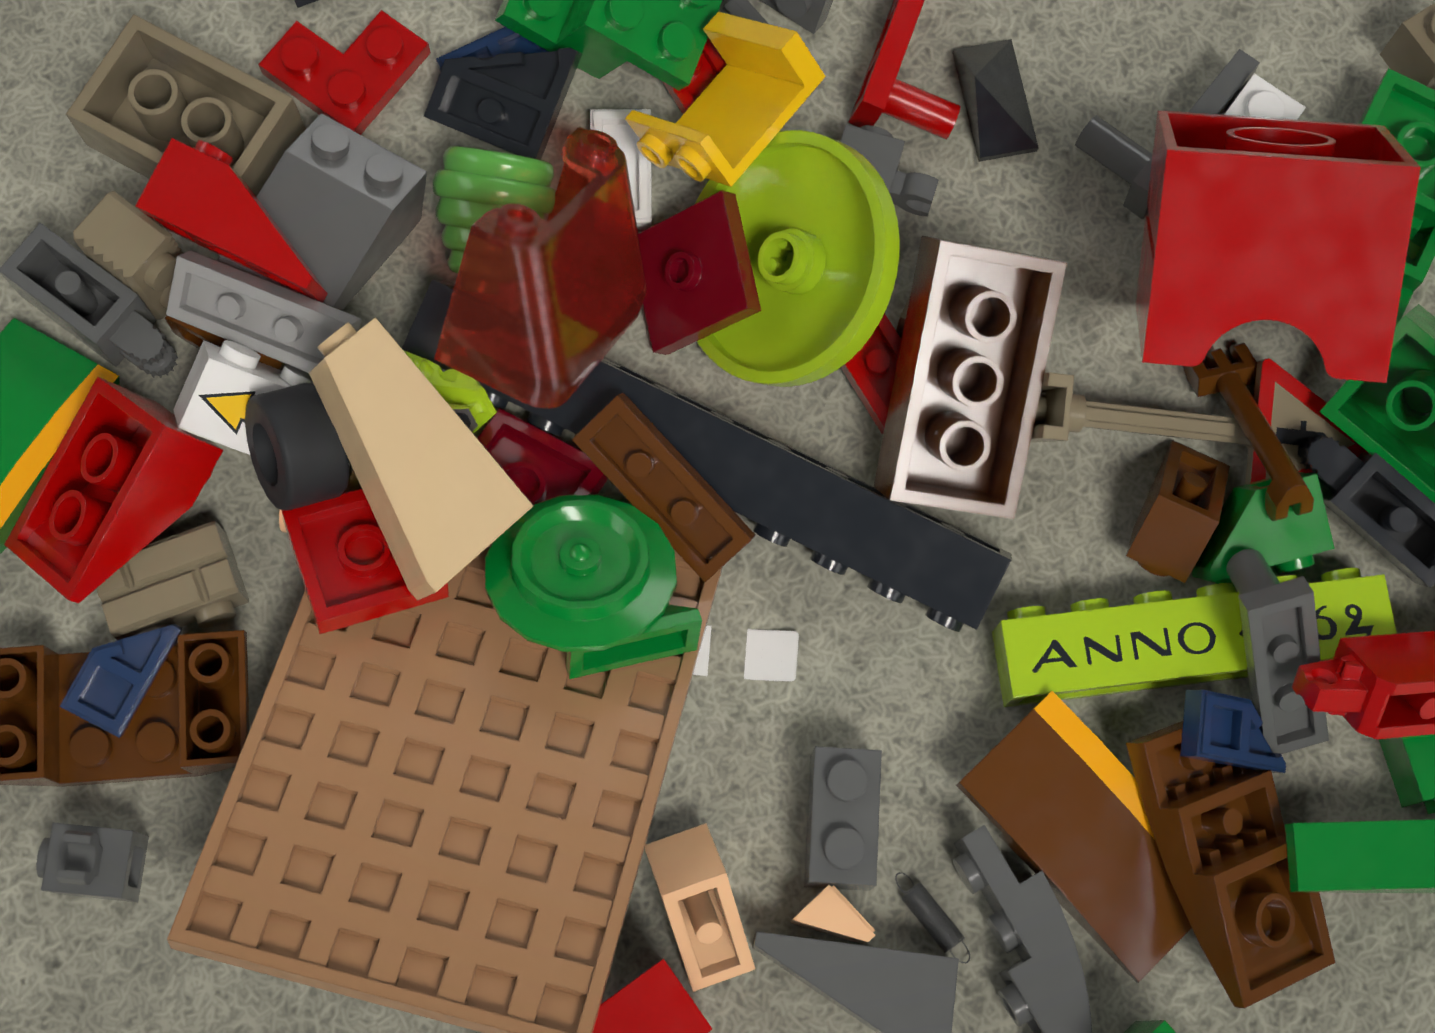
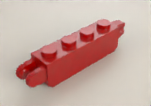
(1376, 684)

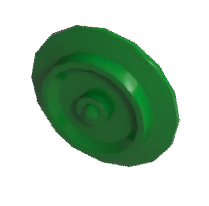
(581, 573)

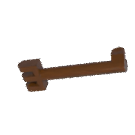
(1231, 381)

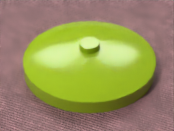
(819, 256)

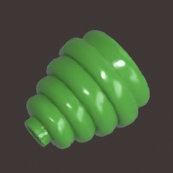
(486, 180)

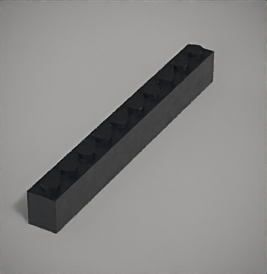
(779, 488)

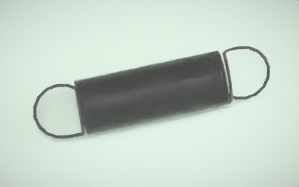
(932, 917)

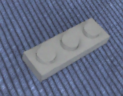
(252, 311)

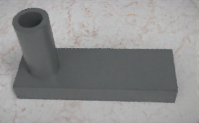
(1133, 161)
(1278, 637)

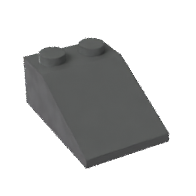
(341, 205)

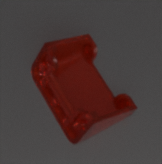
(552, 295)

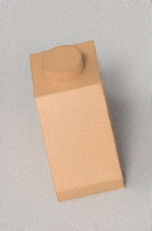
(700, 907)

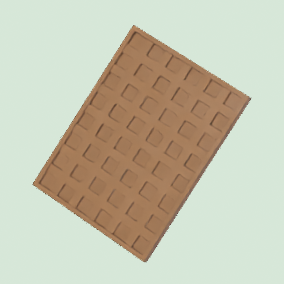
(440, 815)

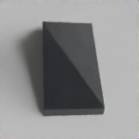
(995, 100)

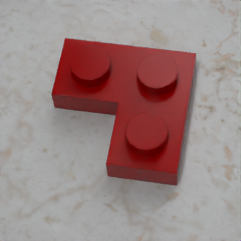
(347, 85)

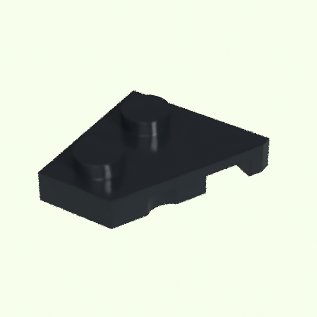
(505, 97)

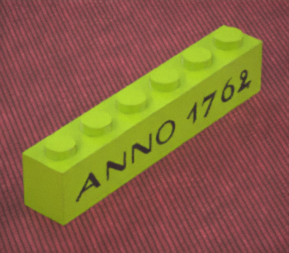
(1163, 639)

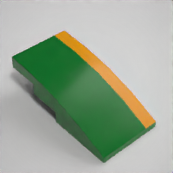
(38, 401)

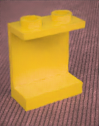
(741, 109)

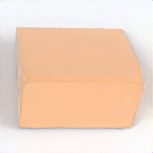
(835, 916)

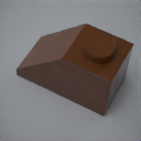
(1179, 513)

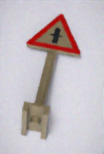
(1284, 401)

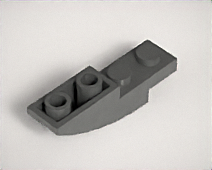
(1048, 981)

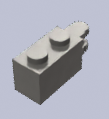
(87, 302)

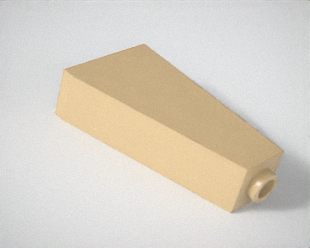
(414, 457)

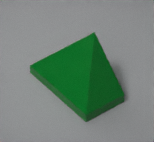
(670, 635)

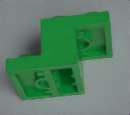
(651, 34)

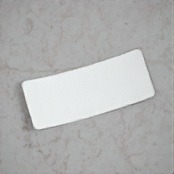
(769, 655)

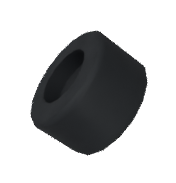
(295, 447)

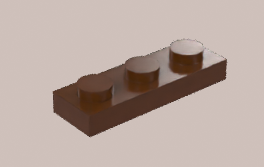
(664, 486)

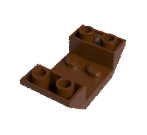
(183, 728)

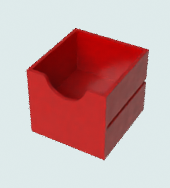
(1279, 228)

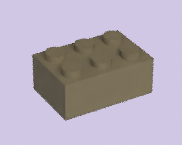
(168, 89)

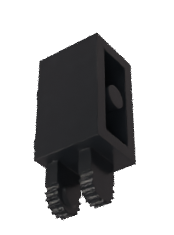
(1377, 505)

